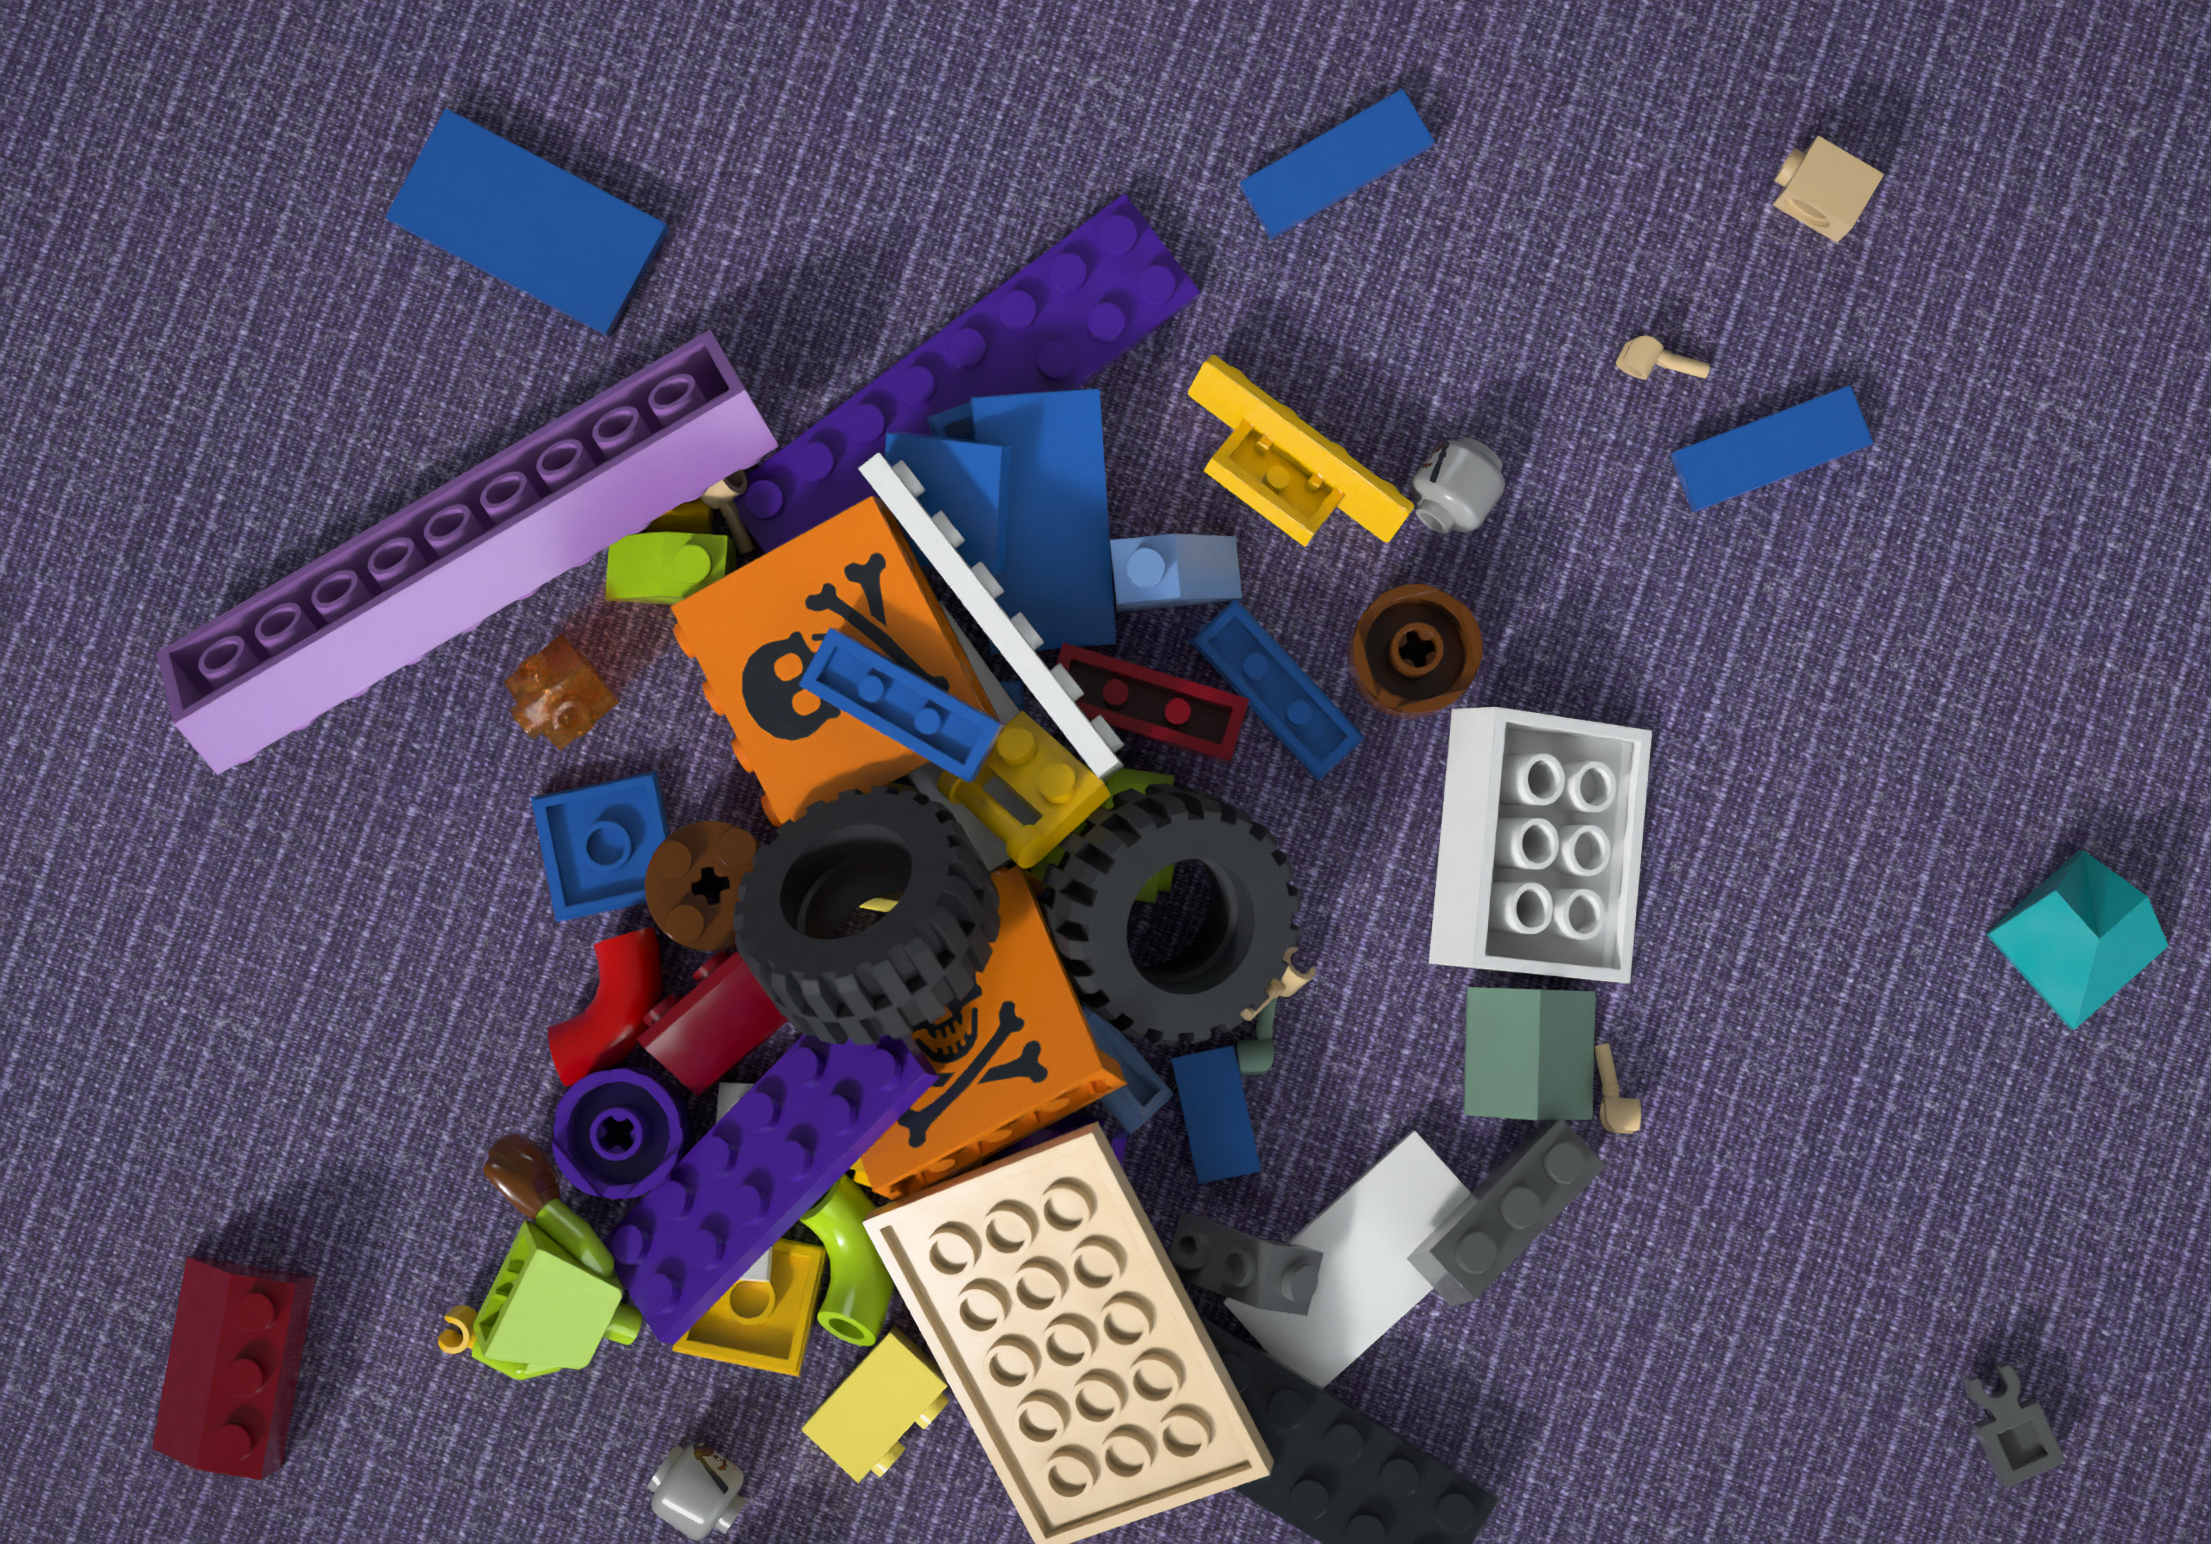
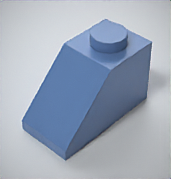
(1174, 571)

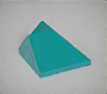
(2080, 937)

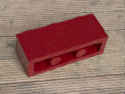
(1156, 704)

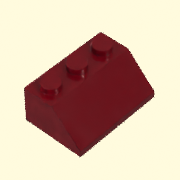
(233, 1367)

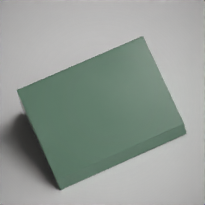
(1529, 1053)

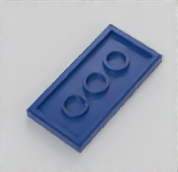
(527, 222)
(1056, 514)

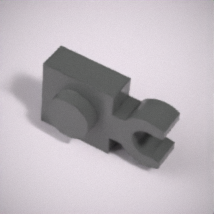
(2014, 1433)

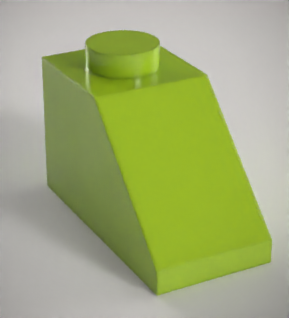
(666, 566)

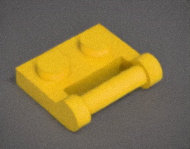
(1042, 778)

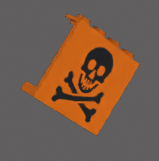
(765, 626)
(1004, 1056)

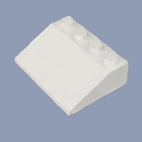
(1540, 845)

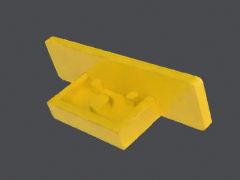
(1287, 465)

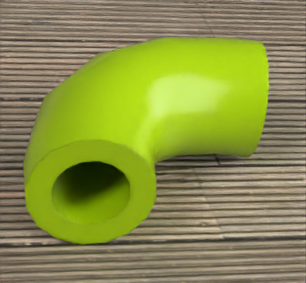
(859, 1278)

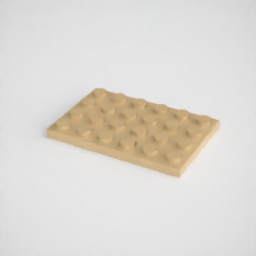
(1069, 1339)

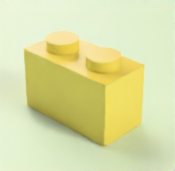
(878, 1405)

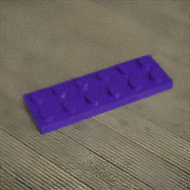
(760, 1173)

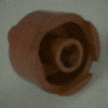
(1432, 621)
(679, 864)

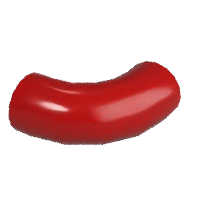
(614, 1019)

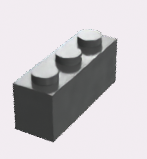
(1506, 1212)

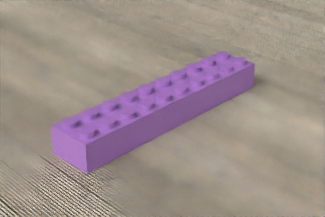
(462, 553)

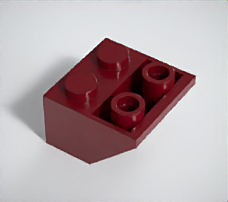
(713, 1025)

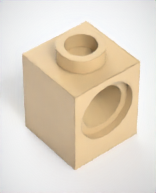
(1825, 188)

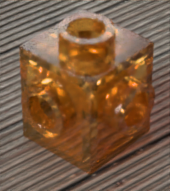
(558, 693)

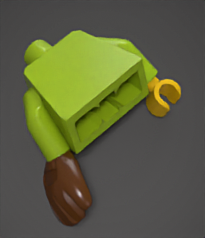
(554, 1286)

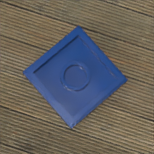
(965, 482)
(600, 843)

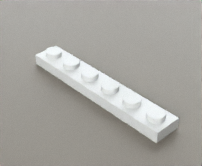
(1013, 636)

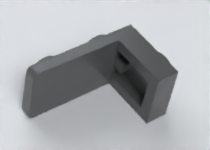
(1245, 1266)

